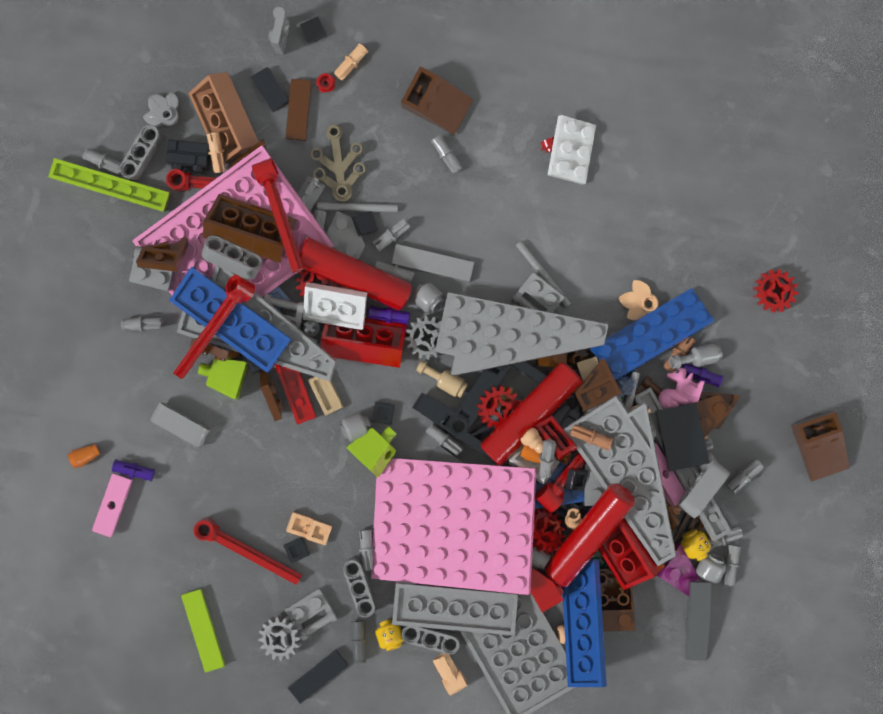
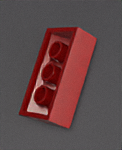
(375, 344)
(628, 557)

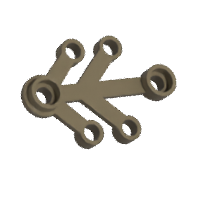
(338, 166)

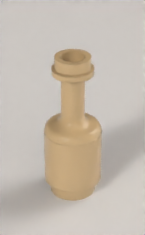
(445, 381)

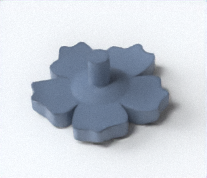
(625, 386)

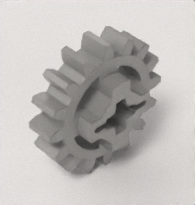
(417, 342)
(271, 638)

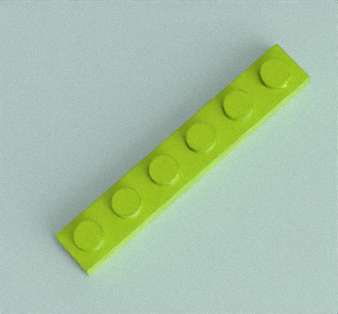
(109, 185)

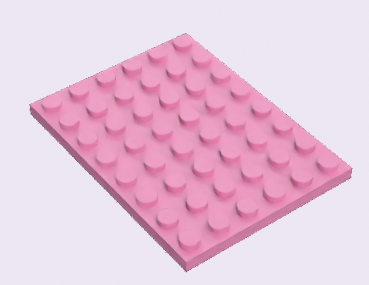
(240, 184)
(455, 525)

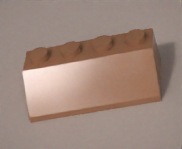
(223, 112)

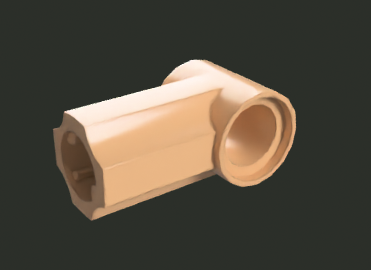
(451, 677)

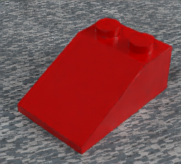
(544, 590)

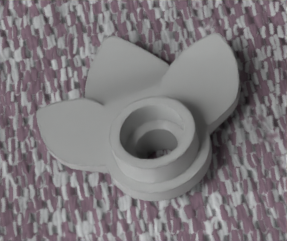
(160, 108)

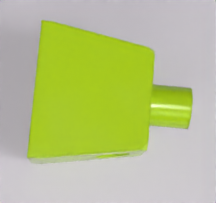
(225, 376)
(374, 449)

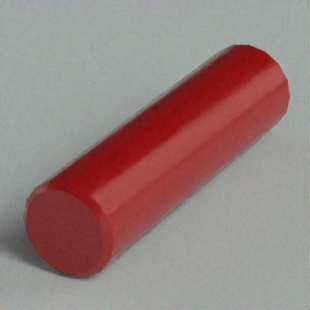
(354, 273)
(531, 411)
(589, 534)

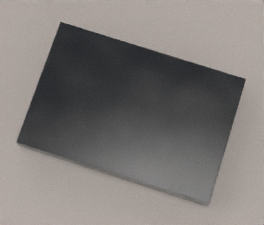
(682, 437)

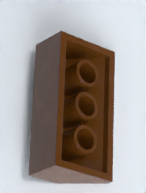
(246, 227)

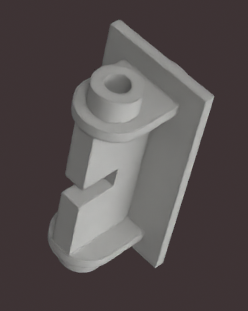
(311, 191)

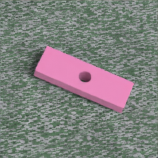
(672, 487)
(107, 516)

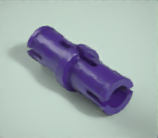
(389, 315)
(702, 374)
(133, 470)

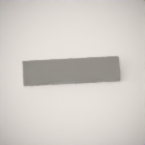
(432, 263)

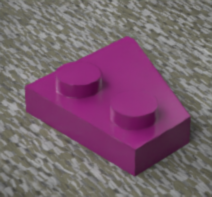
(679, 571)

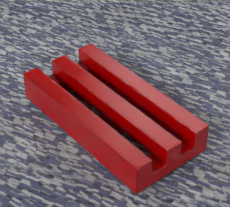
(565, 451)

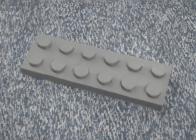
(455, 608)

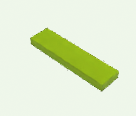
(203, 630)

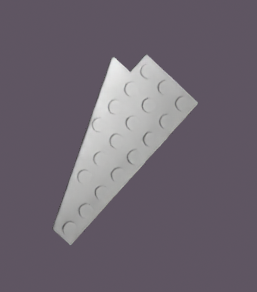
(499, 334)
(300, 354)
(632, 464)

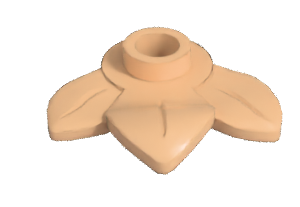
(636, 300)

